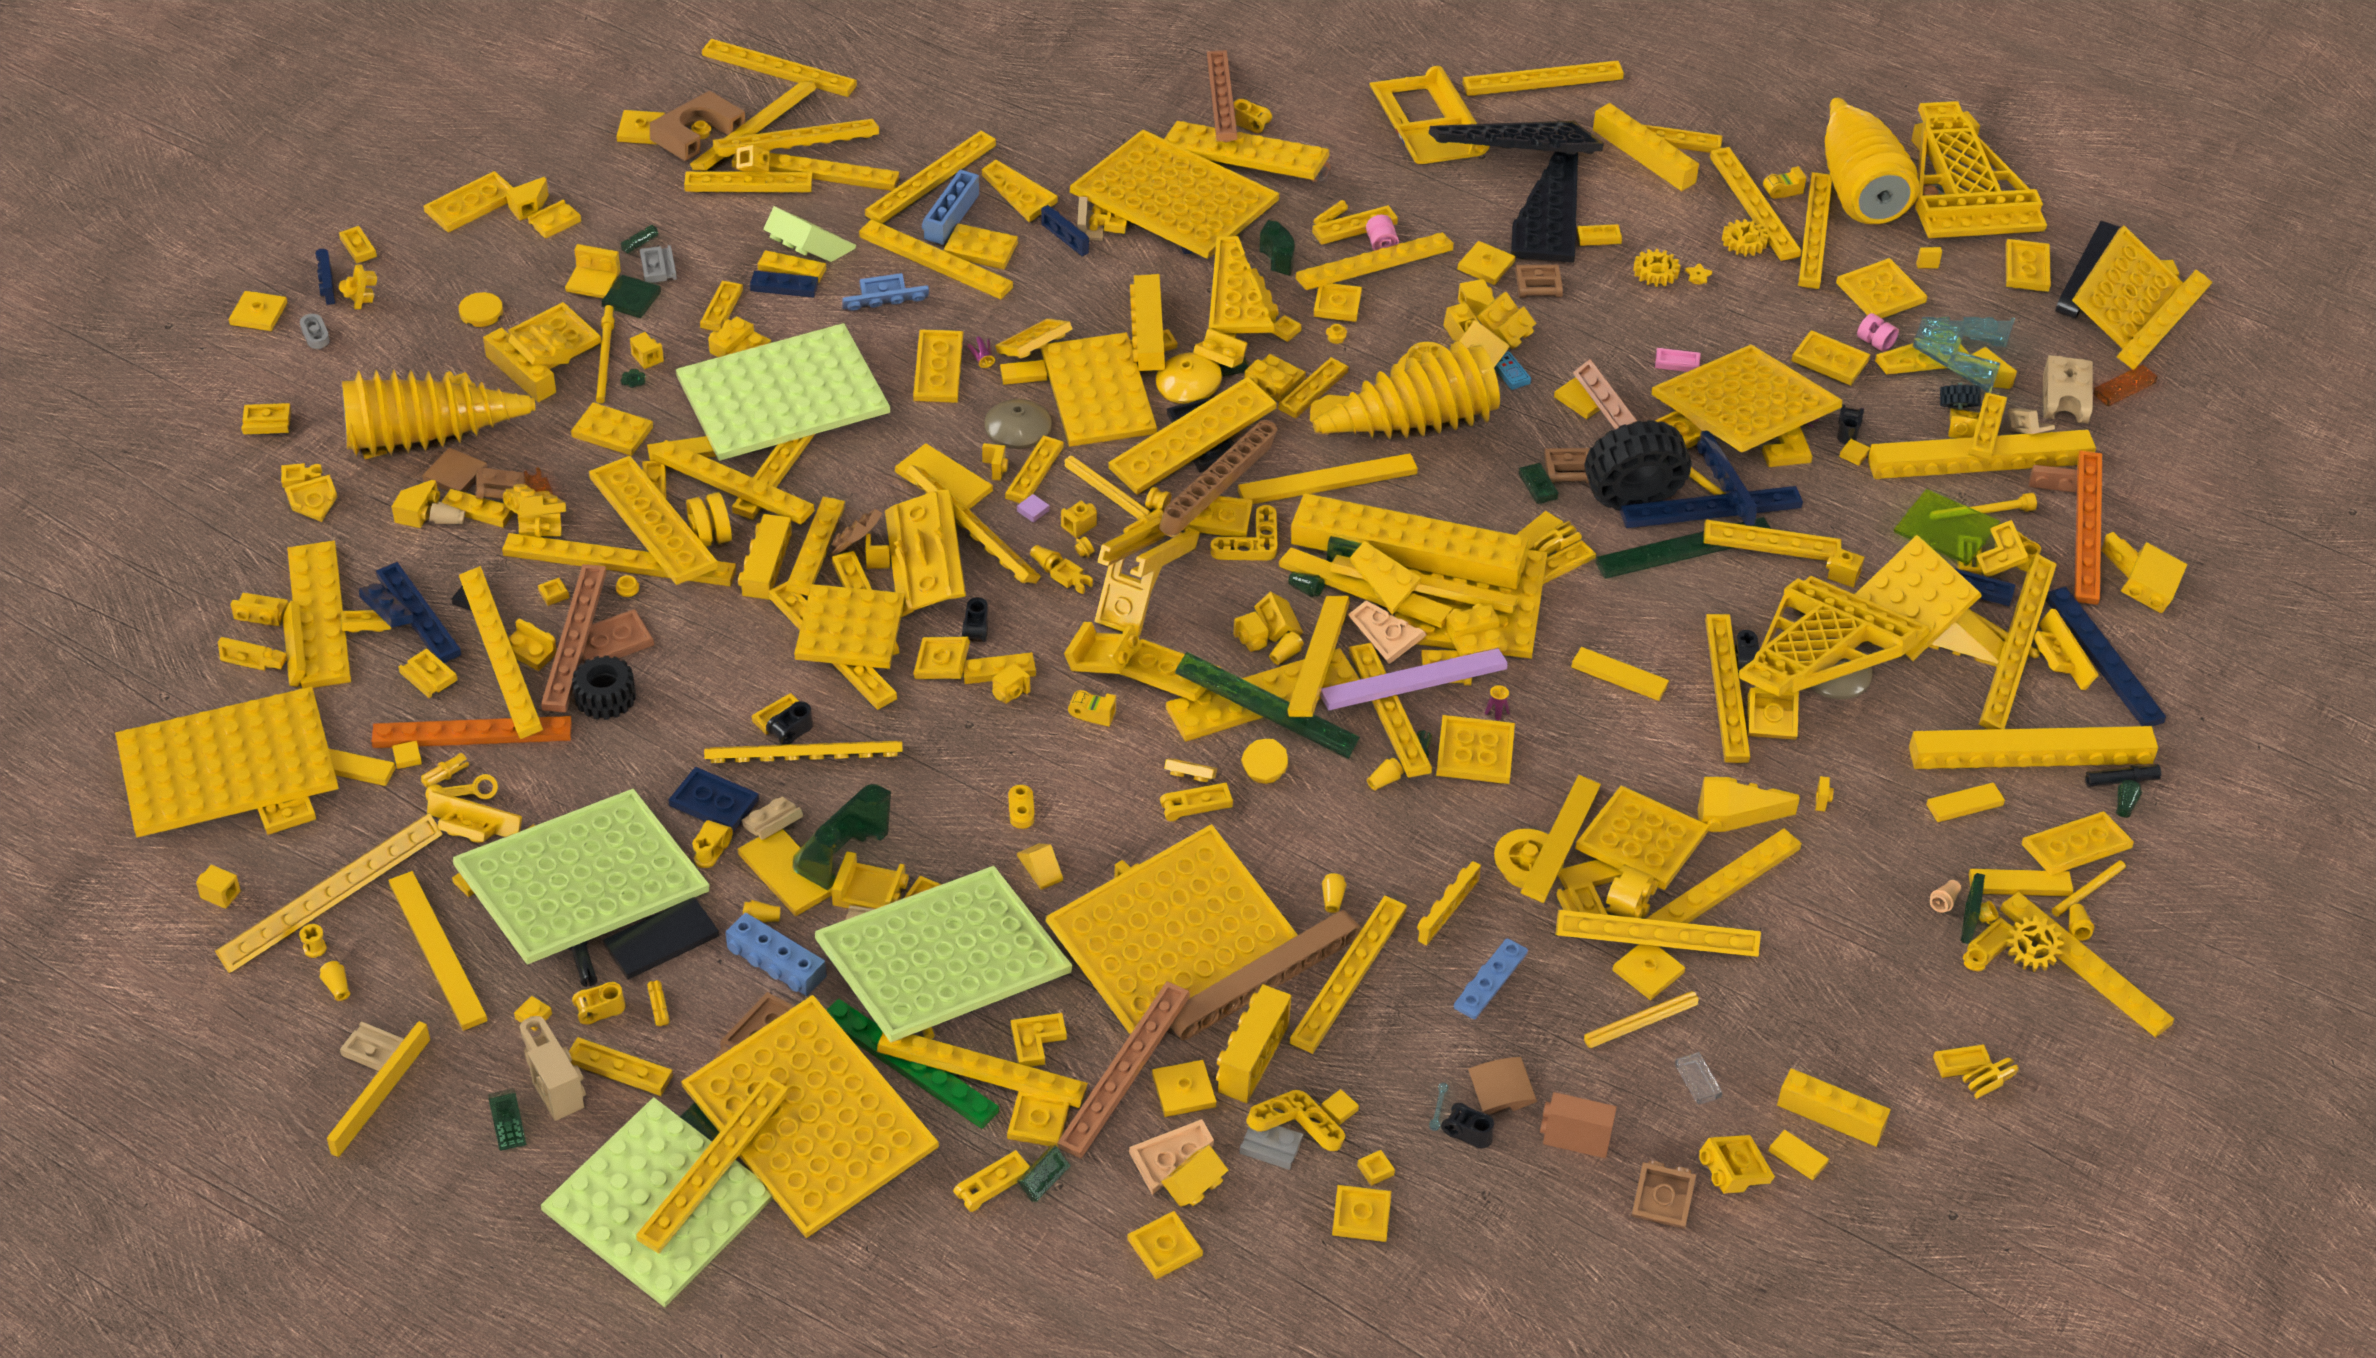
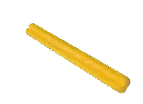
(1105, 487)
(1641, 1019)

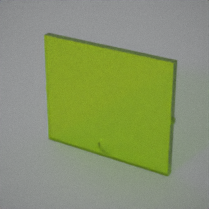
(1947, 526)

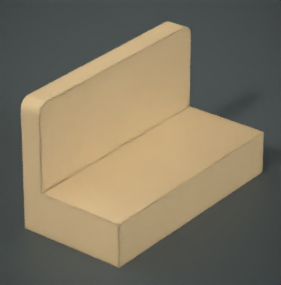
(1083, 221)
(2026, 421)

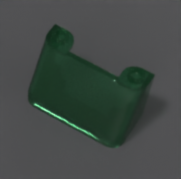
(860, 817)

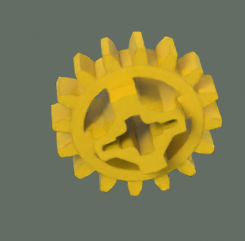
(1745, 237)
(1656, 267)
(2026, 939)

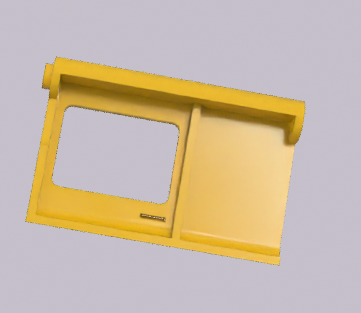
(1416, 135)

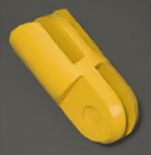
(1558, 538)
(1990, 1076)

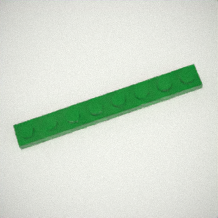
(934, 1081)

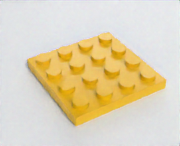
(1921, 588)
(850, 626)
(1642, 835)

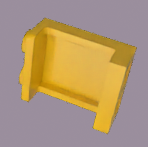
(2154, 578)
(1101, 651)
(866, 884)

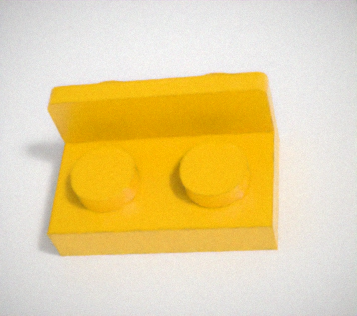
(1221, 348)
(1962, 423)
(259, 609)
(532, 645)

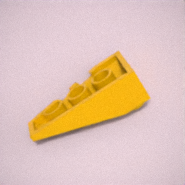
(1733, 805)

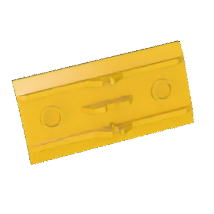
(925, 550)

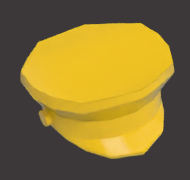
(1265, 760)

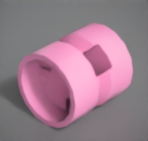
(1381, 232)
(1877, 332)

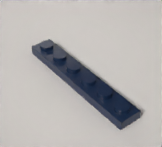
(1727, 477)
(424, 619)

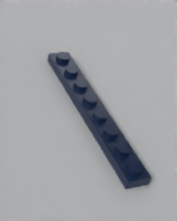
(1706, 507)
(2106, 658)

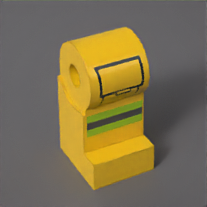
(1785, 184)
(1093, 708)

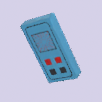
(1512, 372)

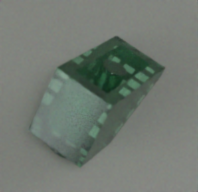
(507, 1119)

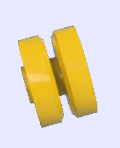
(709, 519)

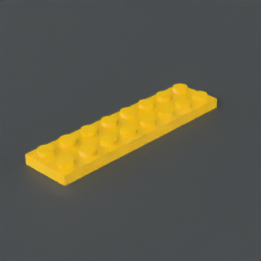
(1250, 150)
(1192, 435)
(653, 520)
(318, 591)
(1215, 713)

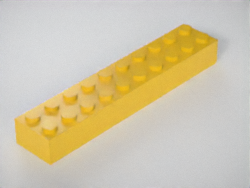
(1414, 540)

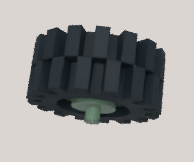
(1960, 396)

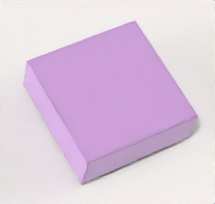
(1033, 508)

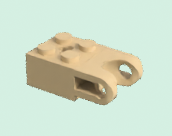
(2068, 387)
(552, 1070)

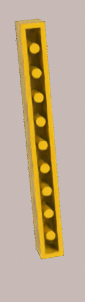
(1953, 455)
(2033, 747)

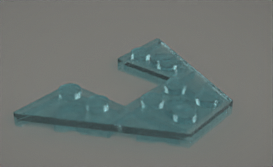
(1942, 338)

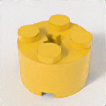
(1631, 893)

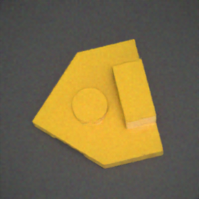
(312, 497)

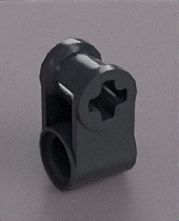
(1849, 423)
(976, 619)
(1746, 648)
(791, 722)
(1469, 1126)

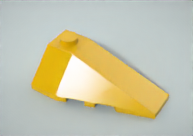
(1973, 638)

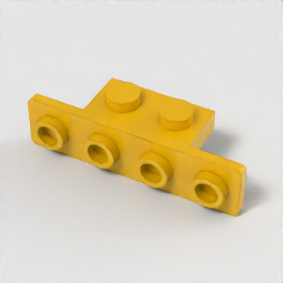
(2063, 650)
(471, 819)

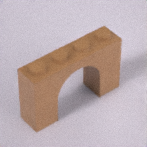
(672, 132)

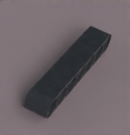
(2100, 240)

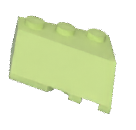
(805, 236)

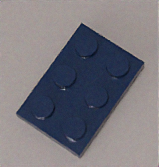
(713, 798)

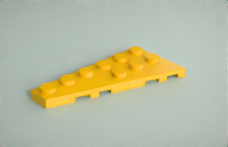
(1235, 297)

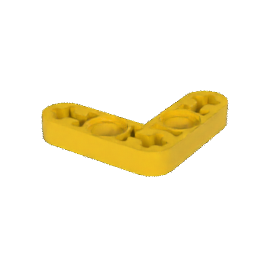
(1255, 544)
(1300, 1107)

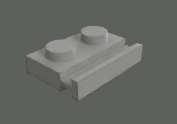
(657, 264)
(1272, 1146)

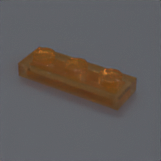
(2125, 385)

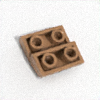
(855, 532)
(1502, 1085)

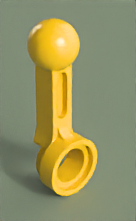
(465, 790)

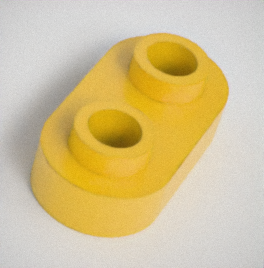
(1021, 806)

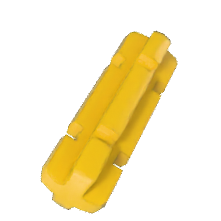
(1331, 213)
(658, 1003)

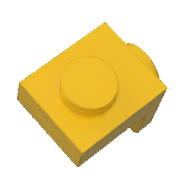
(995, 455)

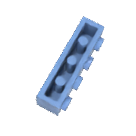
(951, 207)
(776, 954)

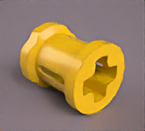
(312, 937)

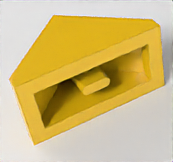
(1041, 865)

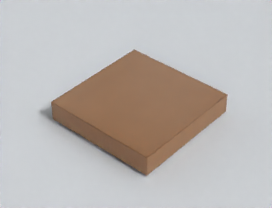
(454, 471)

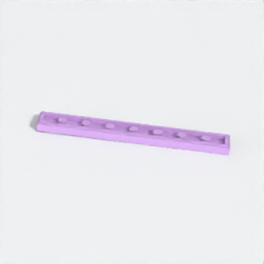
(1413, 679)

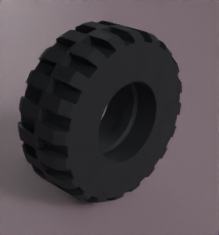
(1637, 464)

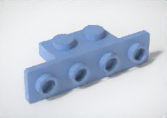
(884, 290)
(1490, 978)

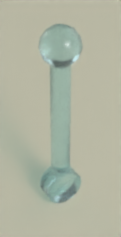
(1434, 1124)

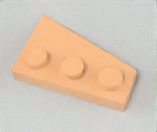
(1386, 633)
(1166, 1152)

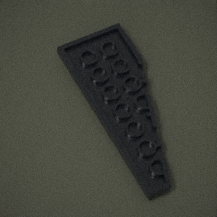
(1544, 136)
(1549, 217)

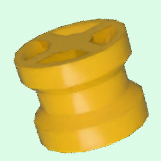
(1157, 499)

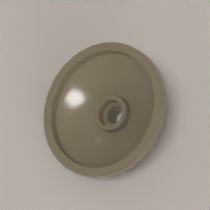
(1017, 423)
(1845, 686)

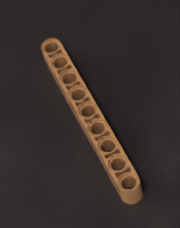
(1217, 478)
(1270, 969)

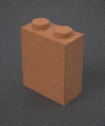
(1578, 1124)

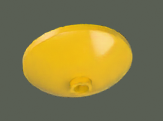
(1188, 378)

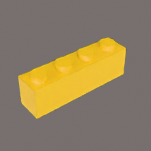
(533, 379)
(765, 556)
(1833, 1107)

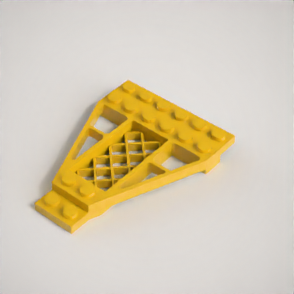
(1961, 211)
(1825, 608)

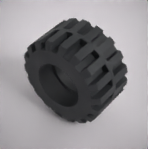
(607, 673)

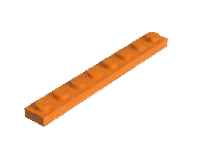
(2088, 527)
(467, 732)

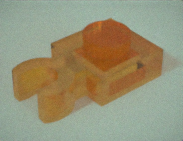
(537, 482)

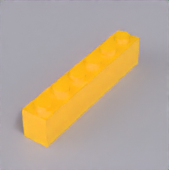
(1645, 147)
(1147, 322)

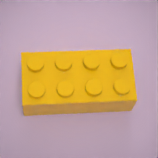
(1253, 1043)

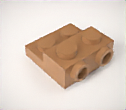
(1664, 1194)

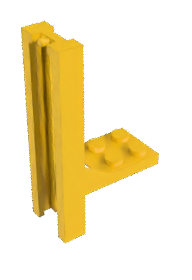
(1125, 597)

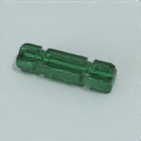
(639, 239)

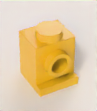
(646, 350)
(1079, 518)
(1251, 631)
(1010, 683)

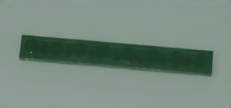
(1660, 553)
(1266, 704)

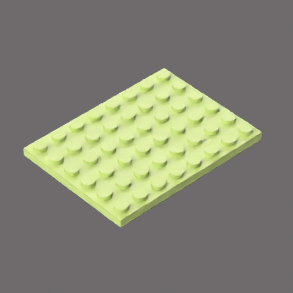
(782, 391)
(580, 875)
(942, 953)

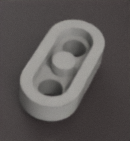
(314, 331)

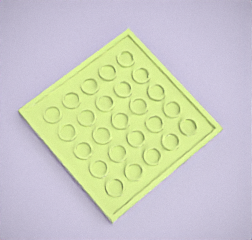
(627, 1183)

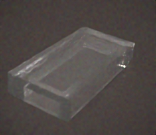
(1698, 1078)

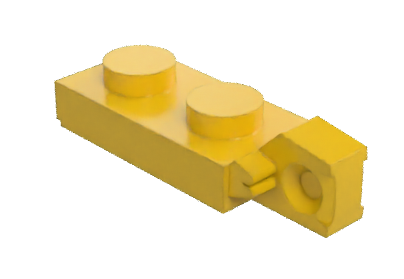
(250, 654)

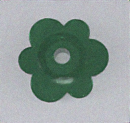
(633, 378)

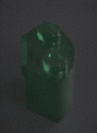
(1278, 246)

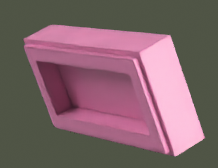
(1676, 360)

